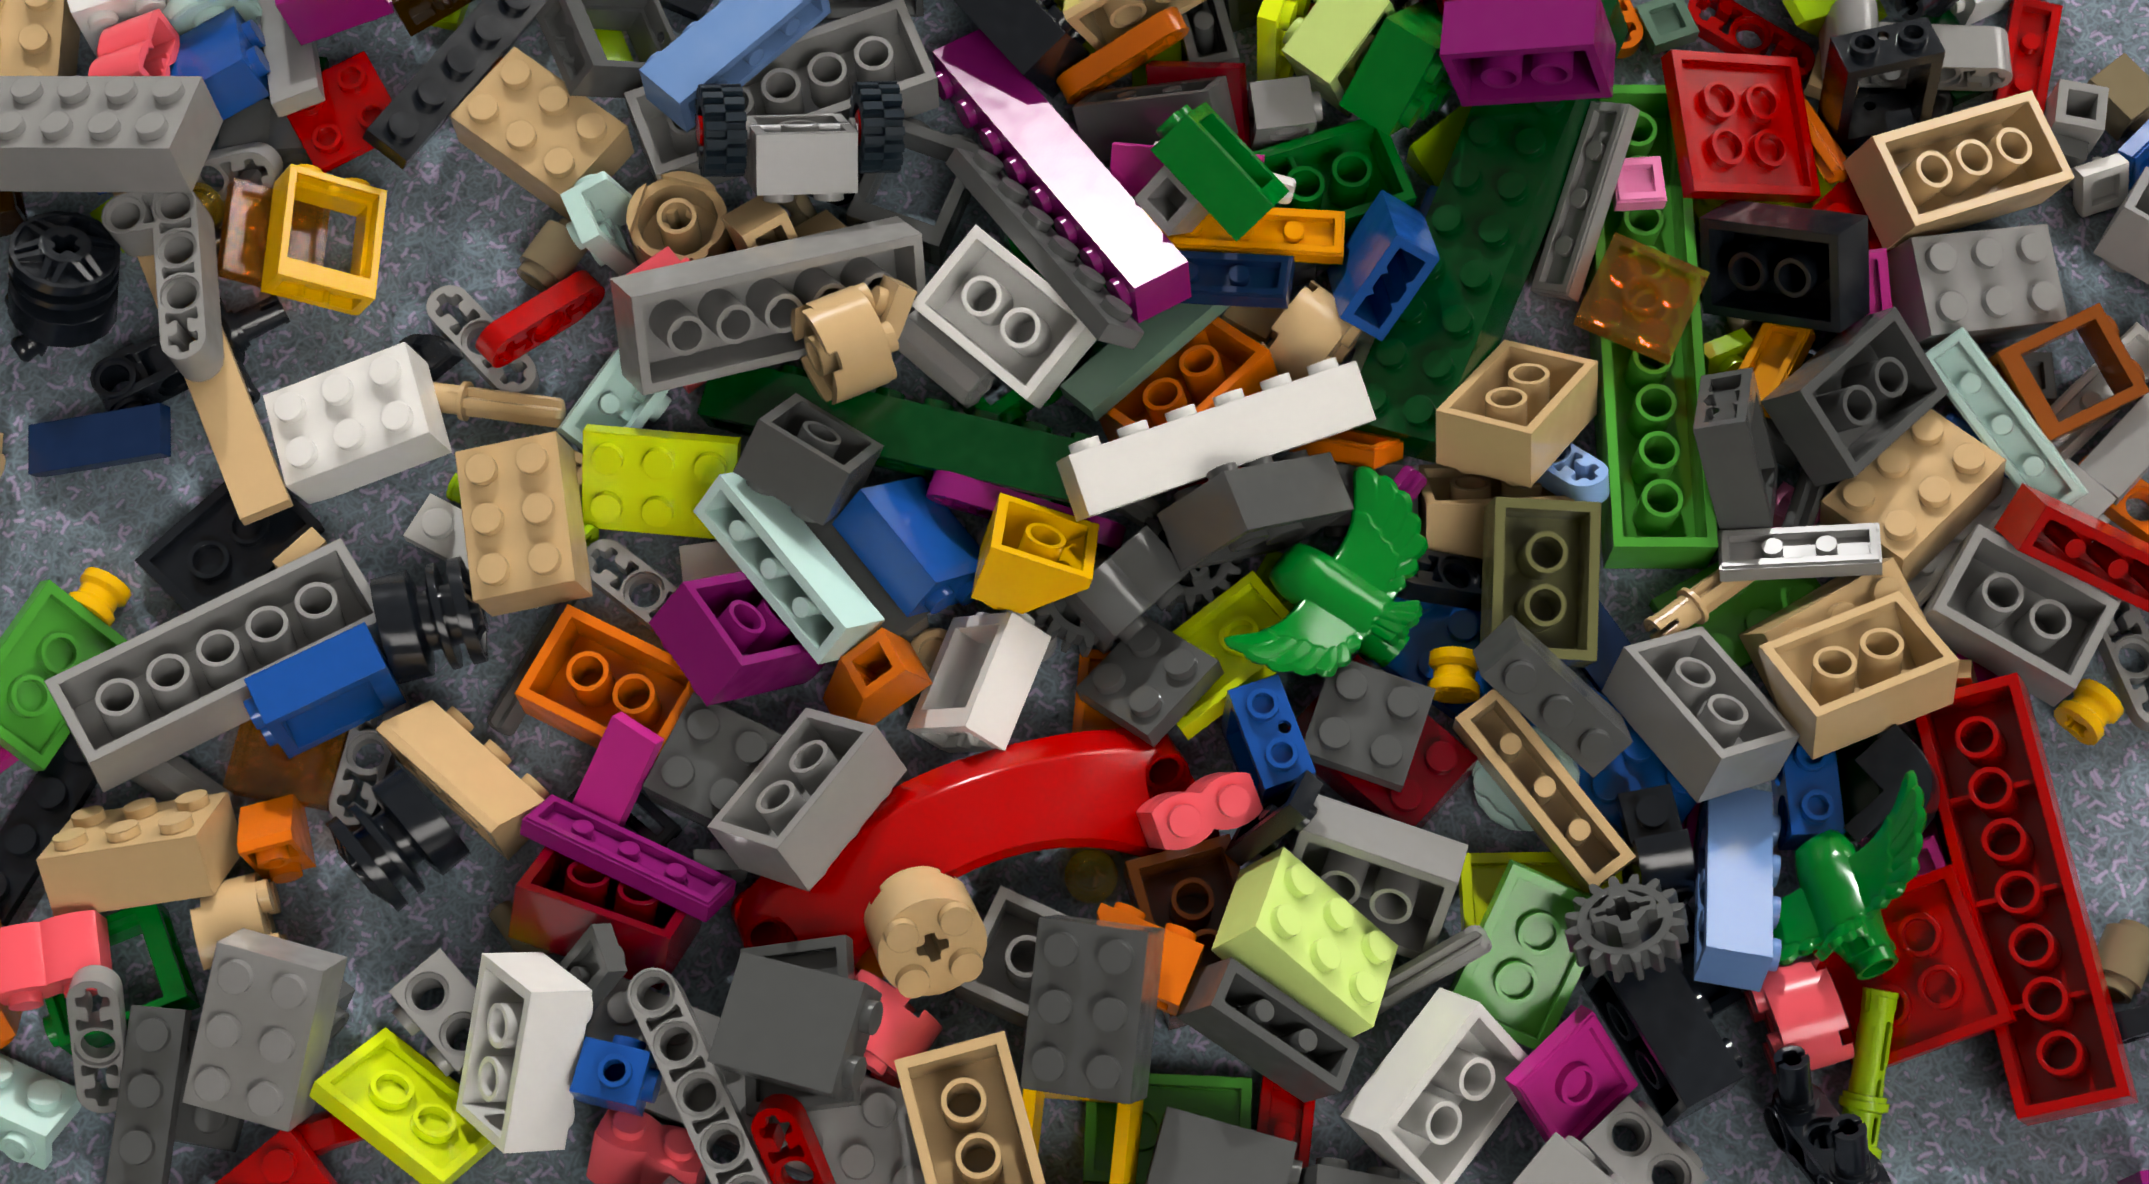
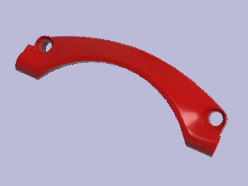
(971, 814)

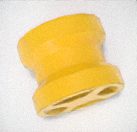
(101, 593)
(1454, 675)
(2089, 711)

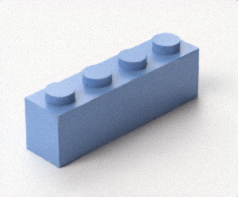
(725, 48)
(1736, 890)

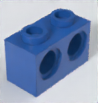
(1807, 798)

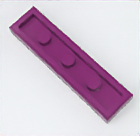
(628, 857)

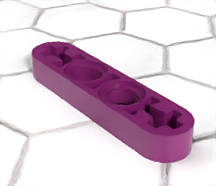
(981, 497)

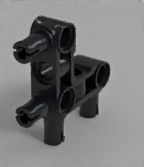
(156, 378)
(1813, 1133)

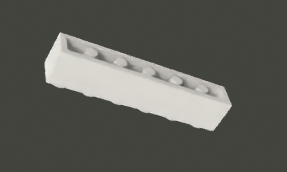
(1194, 443)

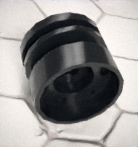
(63, 279)
(428, 620)
(397, 839)

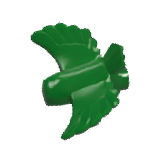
(1349, 597)
(1847, 888)

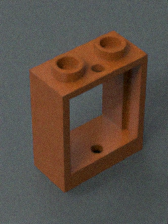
(2109, 353)

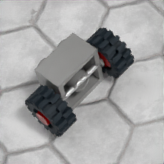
(800, 151)

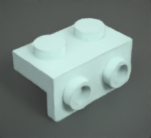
(596, 214)
(612, 402)
(32, 1111)

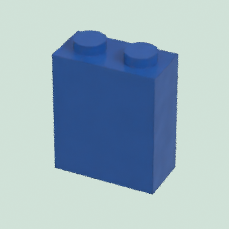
(228, 58)
(1382, 265)
(911, 545)

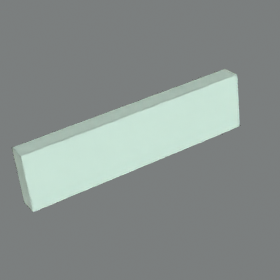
(2002, 419)

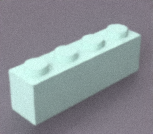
(789, 568)

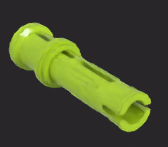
(1870, 1063)

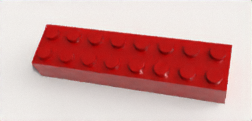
(2028, 901)

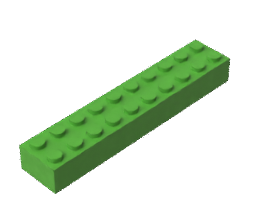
(1646, 409)

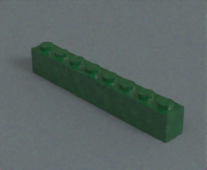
(913, 434)

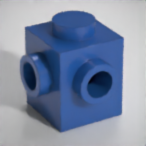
(616, 1075)

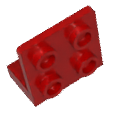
(335, 128)

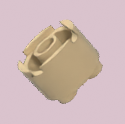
(678, 213)
(1310, 333)
(845, 343)
(236, 905)
(925, 932)

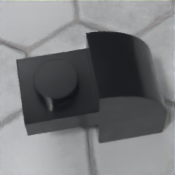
(1886, 765)
(1657, 840)

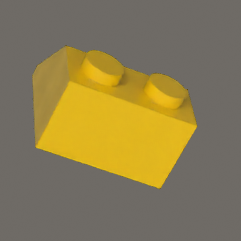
(1033, 556)

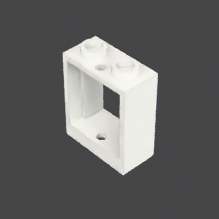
(979, 682)

